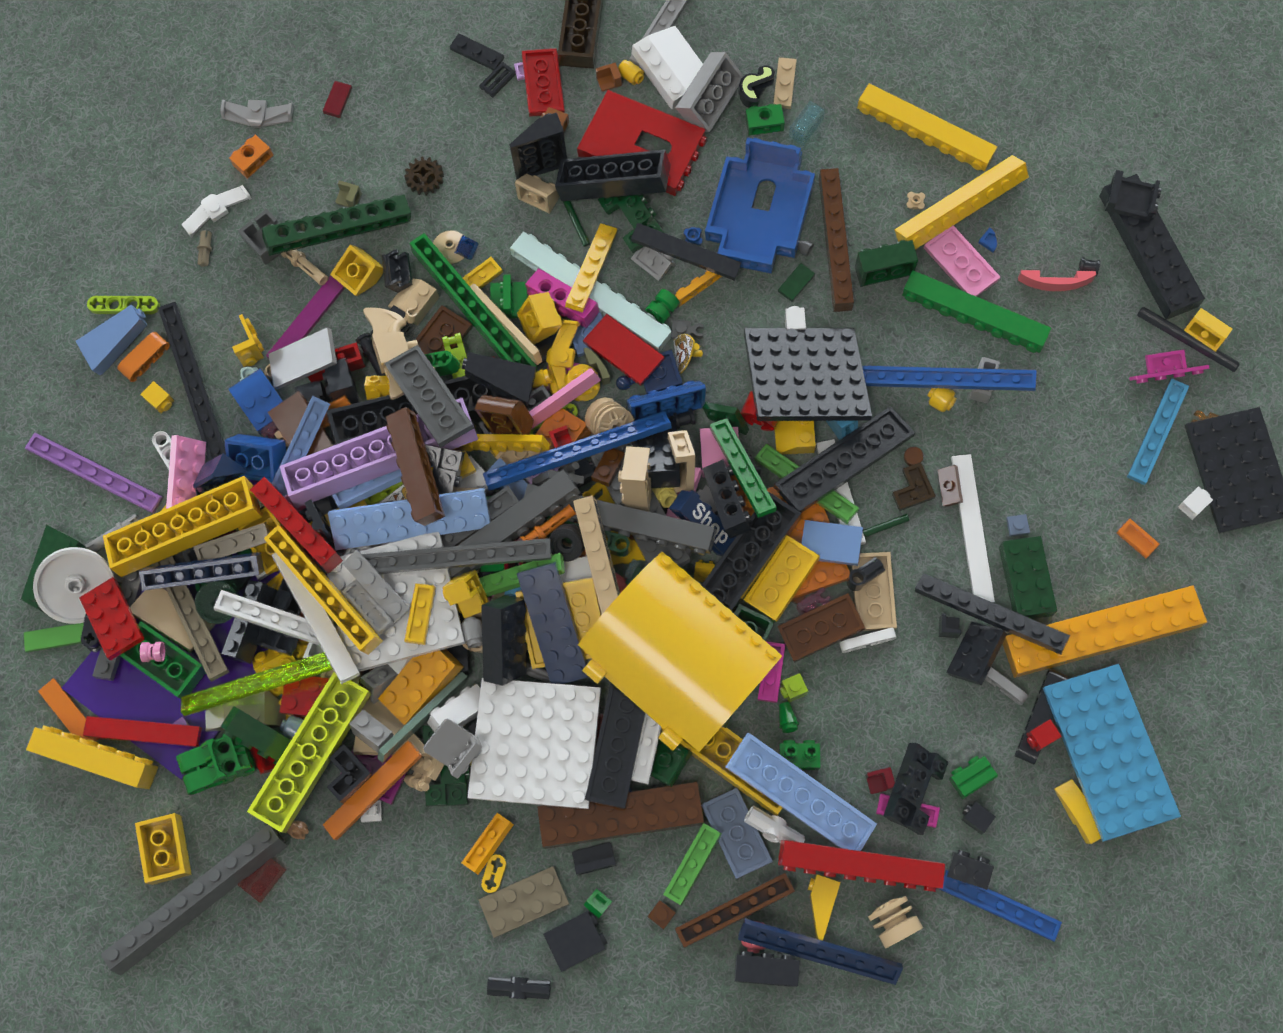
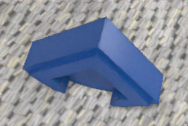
(989, 240)

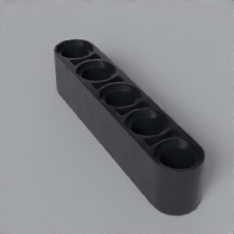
(1041, 714)

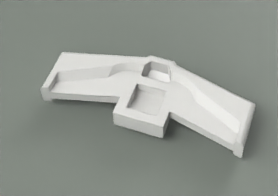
(215, 208)

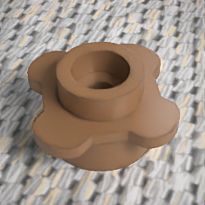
(298, 830)

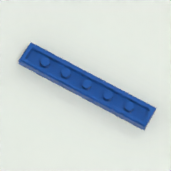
(1003, 907)

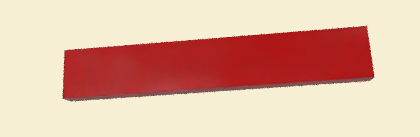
(142, 731)

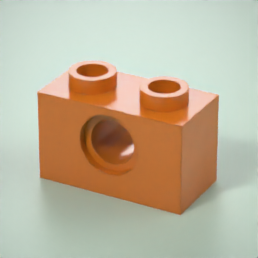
(249, 165)

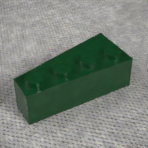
(51, 541)

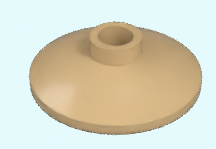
(448, 252)

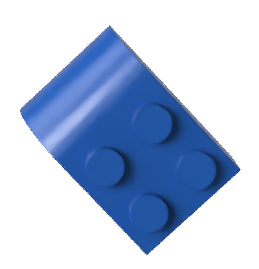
(256, 398)

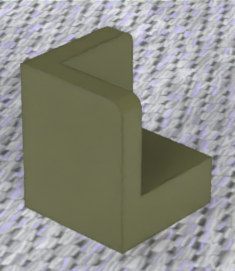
(348, 194)

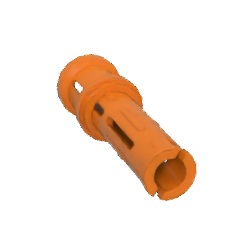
(550, 525)

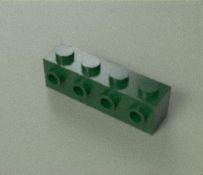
(255, 734)

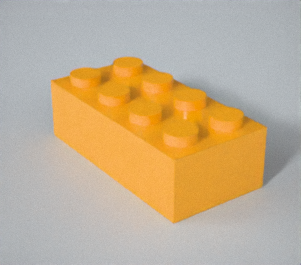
(419, 683)

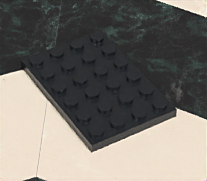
(1238, 469)

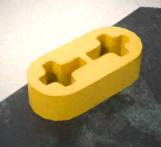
(498, 875)

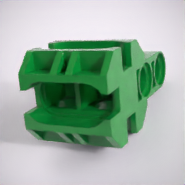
(208, 766)

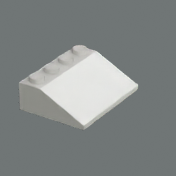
(667, 63)

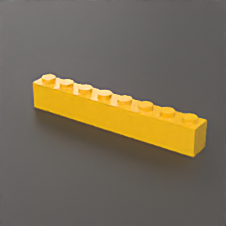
(926, 127)
(963, 202)
(323, 590)

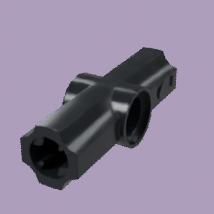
(518, 987)

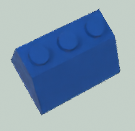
(257, 455)

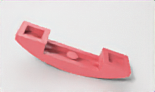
(1033, 279)

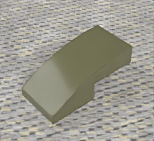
(593, 361)

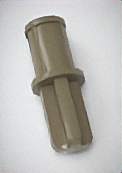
(204, 248)

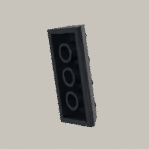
(242, 636)

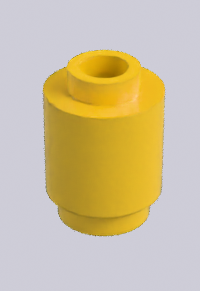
(631, 72)

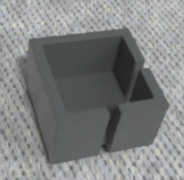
(254, 238)

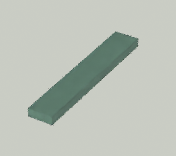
(421, 717)

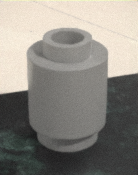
(472, 632)

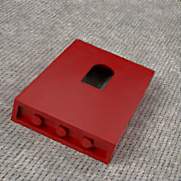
(620, 124)

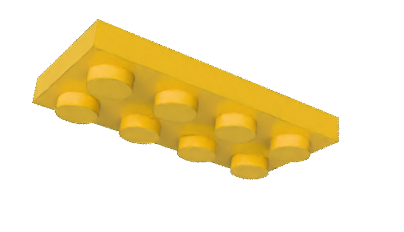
(782, 578)

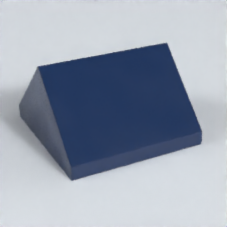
(218, 470)

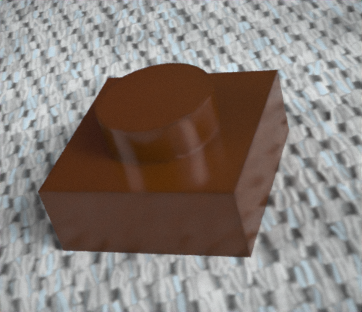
(661, 914)

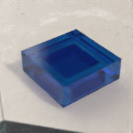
(466, 247)

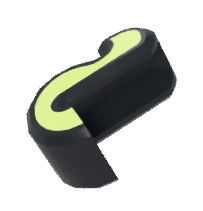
(753, 82)

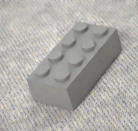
(710, 91)

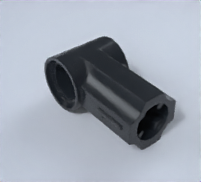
(865, 573)

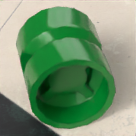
(662, 306)

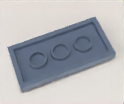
(739, 840)

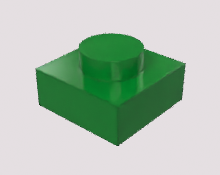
(597, 903)

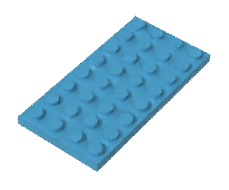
(1111, 752)

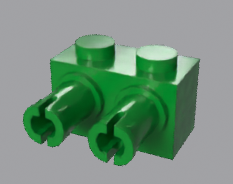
(803, 755)

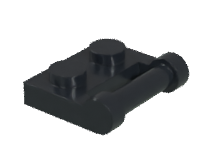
(320, 522)

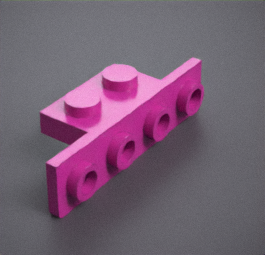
(1166, 364)

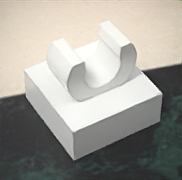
(373, 814)

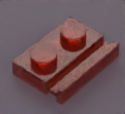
(262, 880)

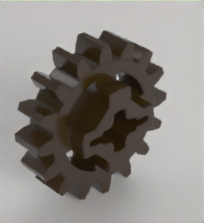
(431, 180)

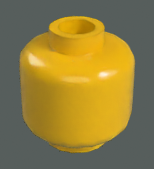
(942, 398)

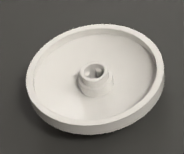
(65, 578)

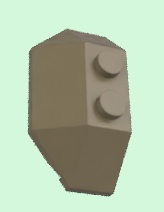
(261, 706)

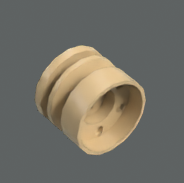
(606, 415)
(895, 922)

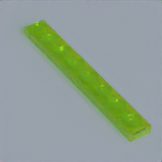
(255, 684)

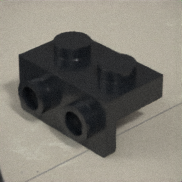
(970, 870)

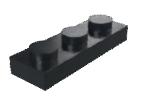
(476, 52)

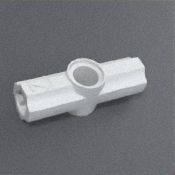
(773, 827)

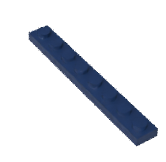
(820, 951)

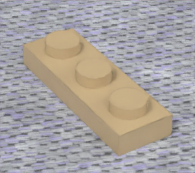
(785, 82)

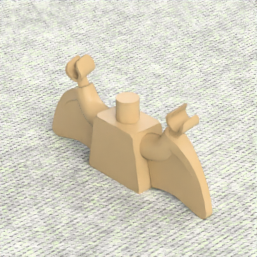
(388, 340)

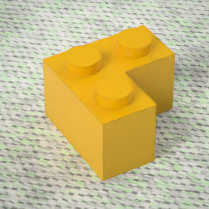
(466, 593)

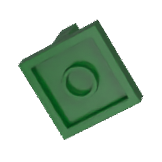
(508, 295)

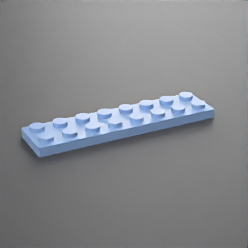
(394, 522)
(800, 794)

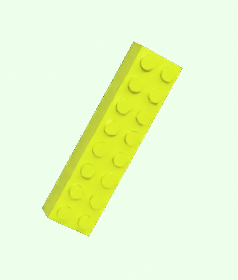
(308, 753)

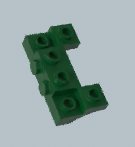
(636, 212)
(451, 790)

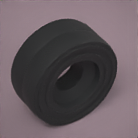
(574, 534)

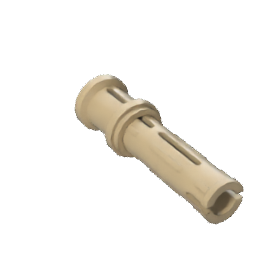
(299, 259)

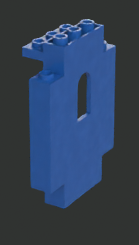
(756, 234)

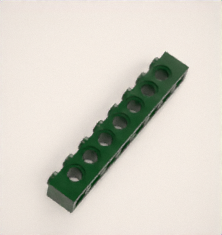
(329, 232)

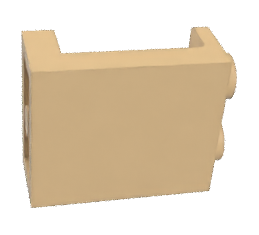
(685, 456)

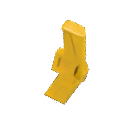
(561, 355)

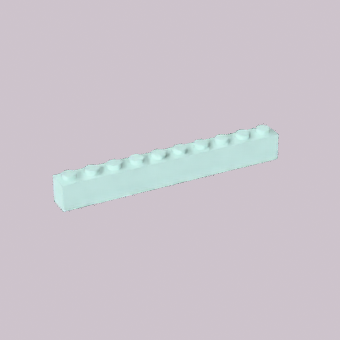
(643, 325)

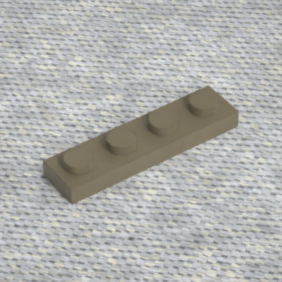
(233, 542)

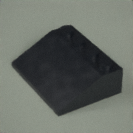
(539, 147)

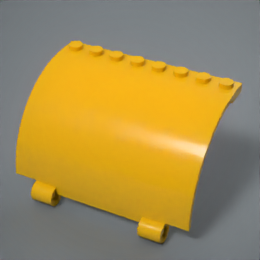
(677, 653)

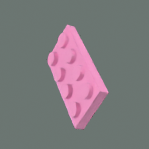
(961, 262)
(186, 461)

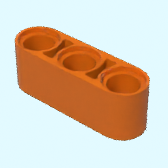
(141, 357)

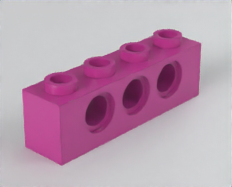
(558, 290)

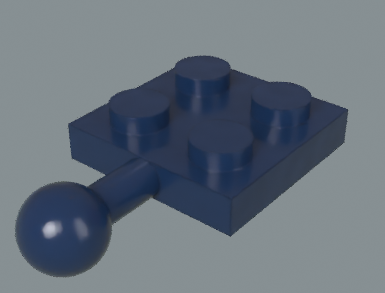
(664, 376)

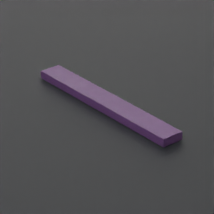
(93, 473)

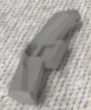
(256, 113)

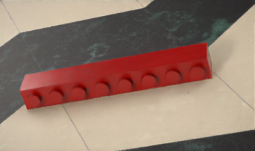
(861, 864)

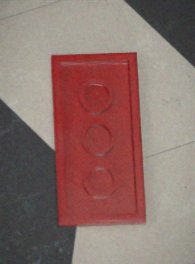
(542, 81)
(623, 349)

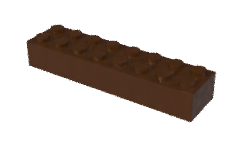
(644, 813)

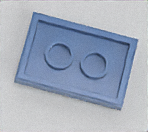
(833, 541)

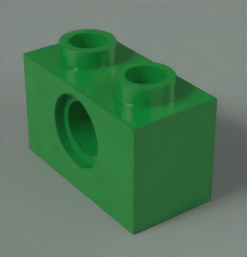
(774, 121)

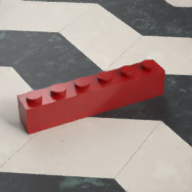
(296, 525)

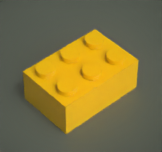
(163, 849)

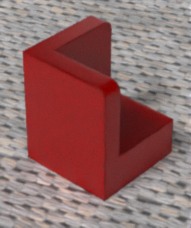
(560, 436)

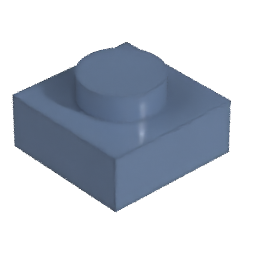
(1018, 525)

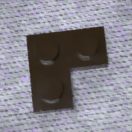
(918, 489)

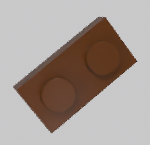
(608, 467)

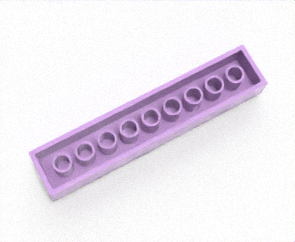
(352, 463)

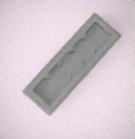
(368, 607)

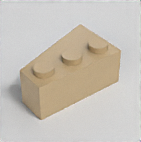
(634, 479)

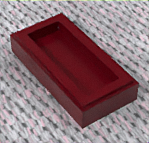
(337, 99)

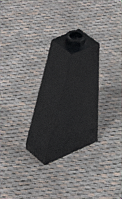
(501, 376)

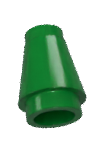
(787, 718)

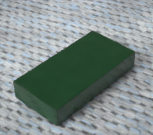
(796, 282)

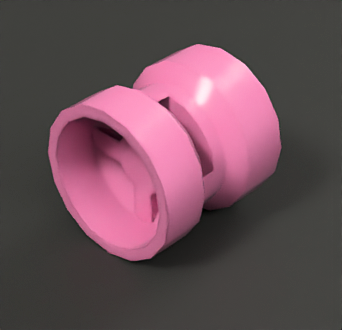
(152, 651)

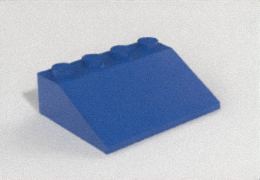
(671, 400)

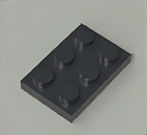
(976, 653)

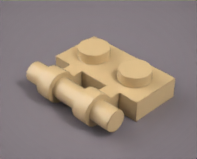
(424, 770)

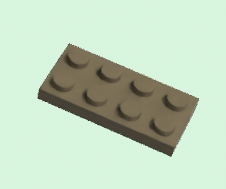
(523, 902)

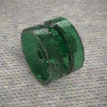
(206, 601)

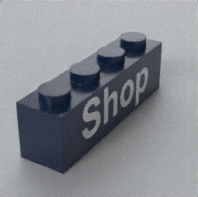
(690, 508)

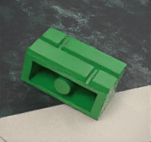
(973, 776)

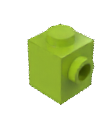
(793, 688)

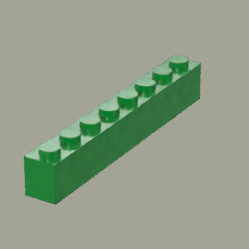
(976, 311)

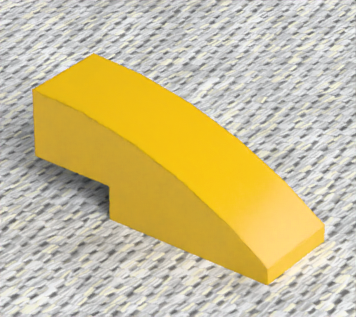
(1078, 810)

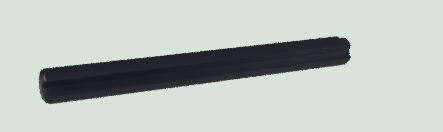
(1187, 339)

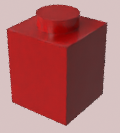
(1043, 735)

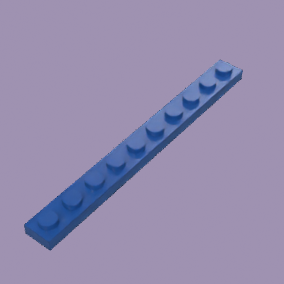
(950, 378)
(576, 450)

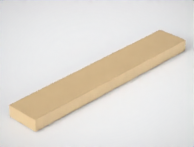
(517, 335)

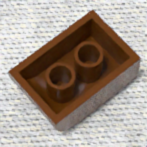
(504, 415)

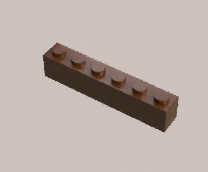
(415, 467)
(734, 910)

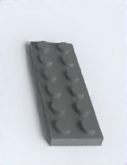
(429, 396)

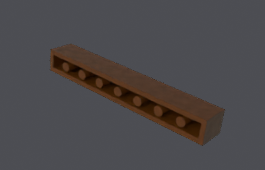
(836, 240)

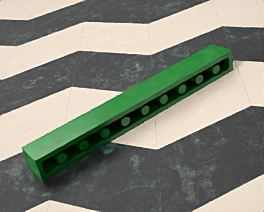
(468, 301)

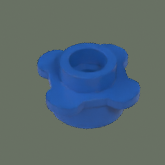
(693, 232)

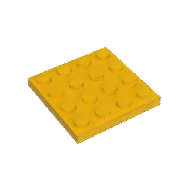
(584, 610)

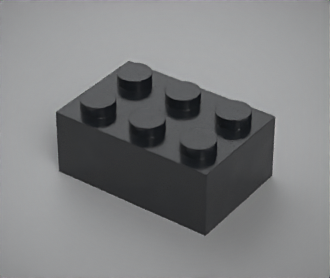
(766, 969)

